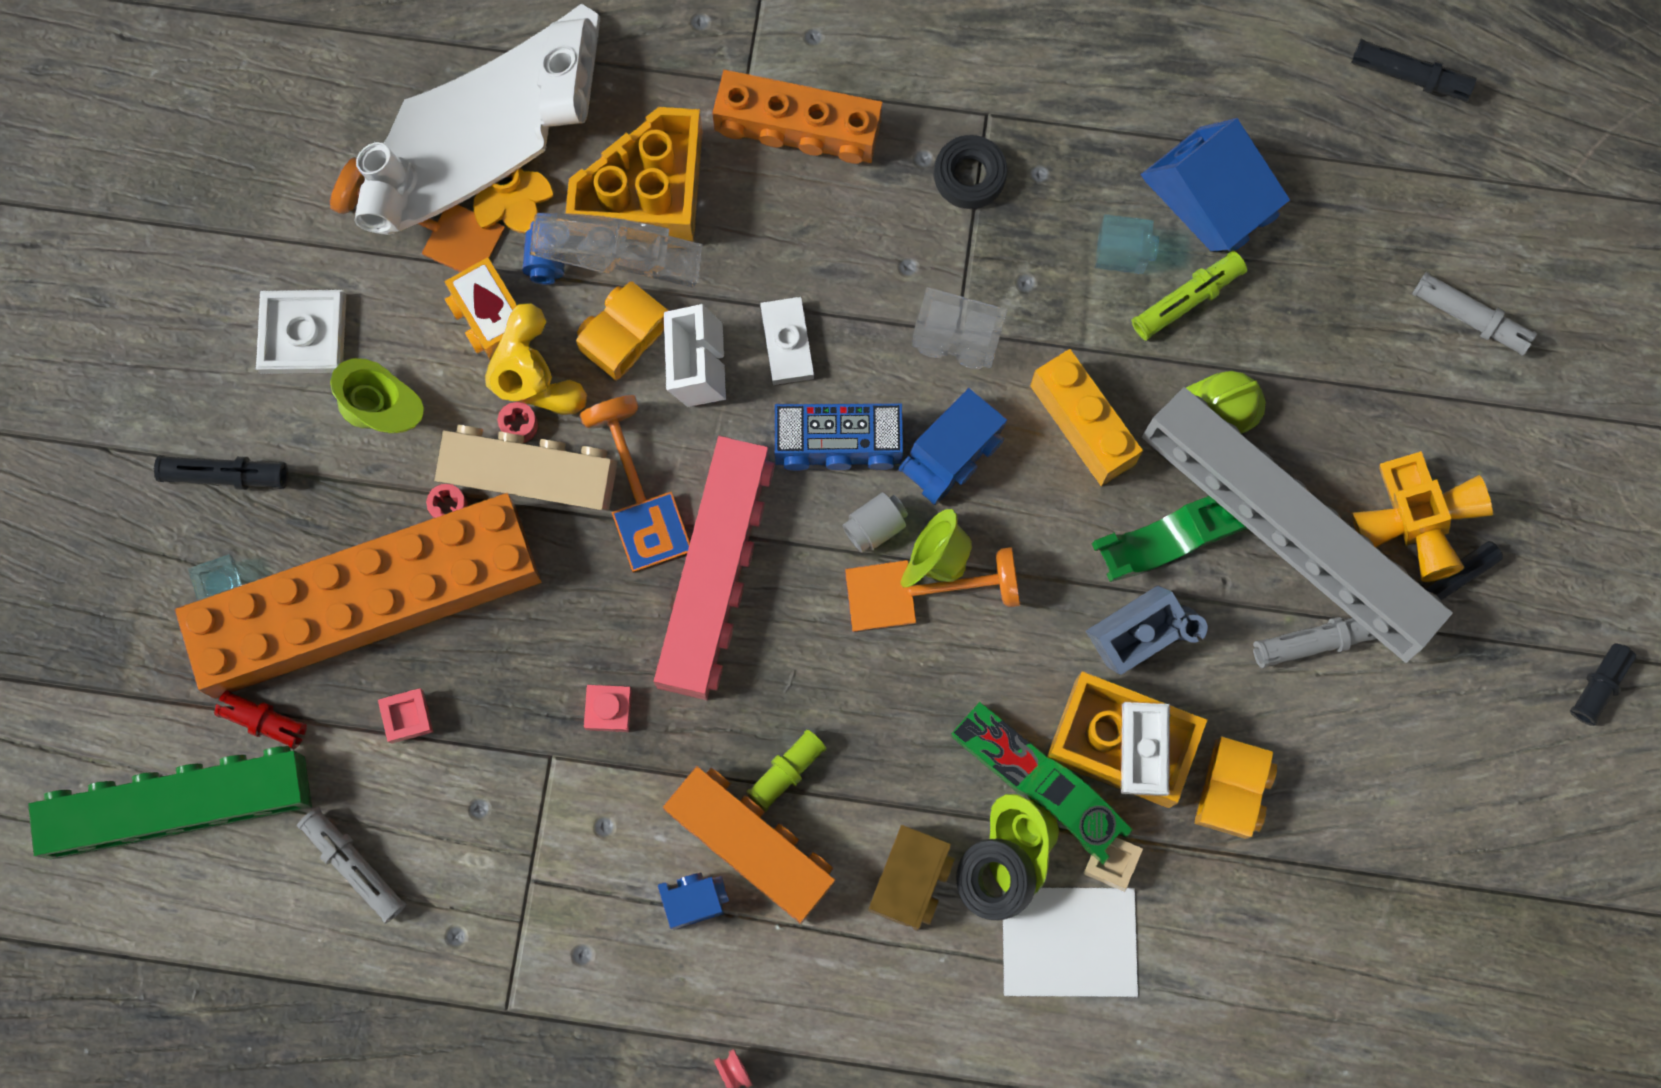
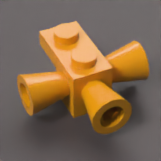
(1423, 513)

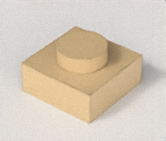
(1119, 866)

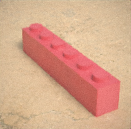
(713, 568)

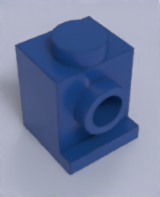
(693, 900)

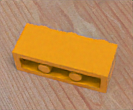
(1085, 417)

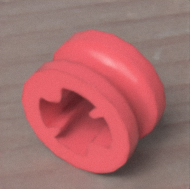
(509, 414)
(438, 493)
(733, 1071)

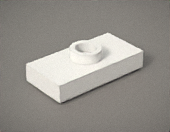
(787, 341)
(1145, 749)

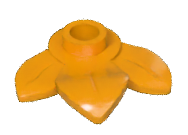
(512, 202)

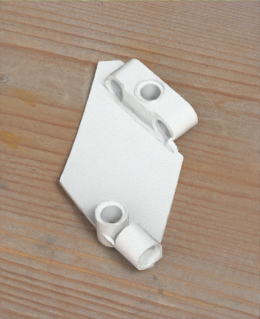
(478, 126)

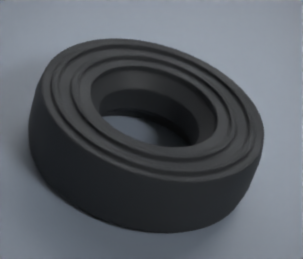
(975, 148)
(1021, 879)

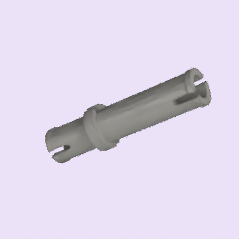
(1475, 314)
(1336, 634)
(317, 826)

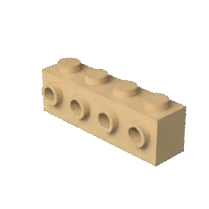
(525, 469)

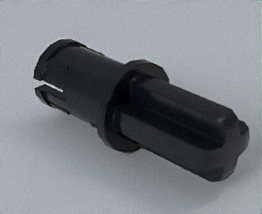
(1603, 684)

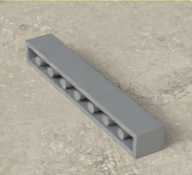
(1296, 525)

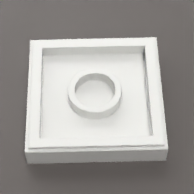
(300, 331)

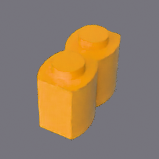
(622, 330)
(1235, 788)

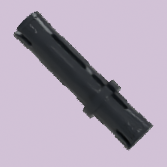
(1413, 70)
(235, 472)

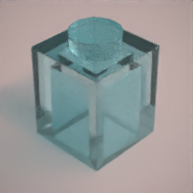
(1125, 244)

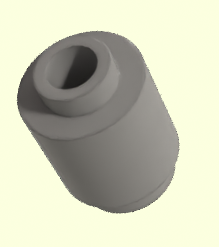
(875, 522)

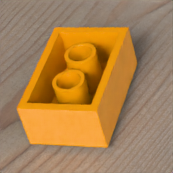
(1091, 735)

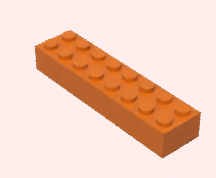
(357, 596)

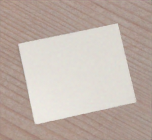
(1072, 944)

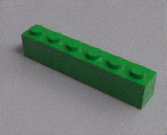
(169, 804)

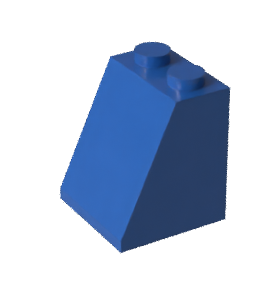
(1218, 185)

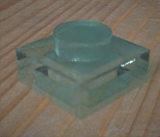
(214, 577)

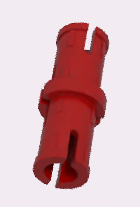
(260, 719)

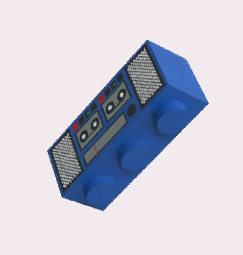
(838, 435)

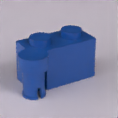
(953, 446)

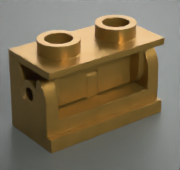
(911, 877)

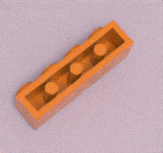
(797, 117)
(749, 844)

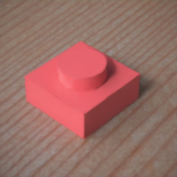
(607, 708)
(405, 716)

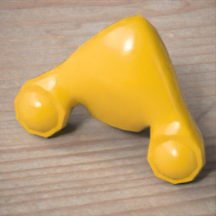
(521, 372)

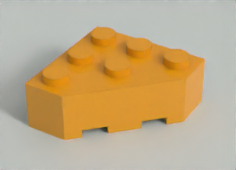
(646, 174)

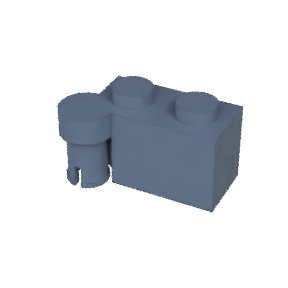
(1144, 629)

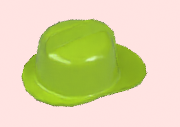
(374, 397)
(1233, 398)
(939, 551)
(1027, 826)

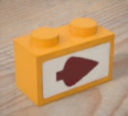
(484, 303)

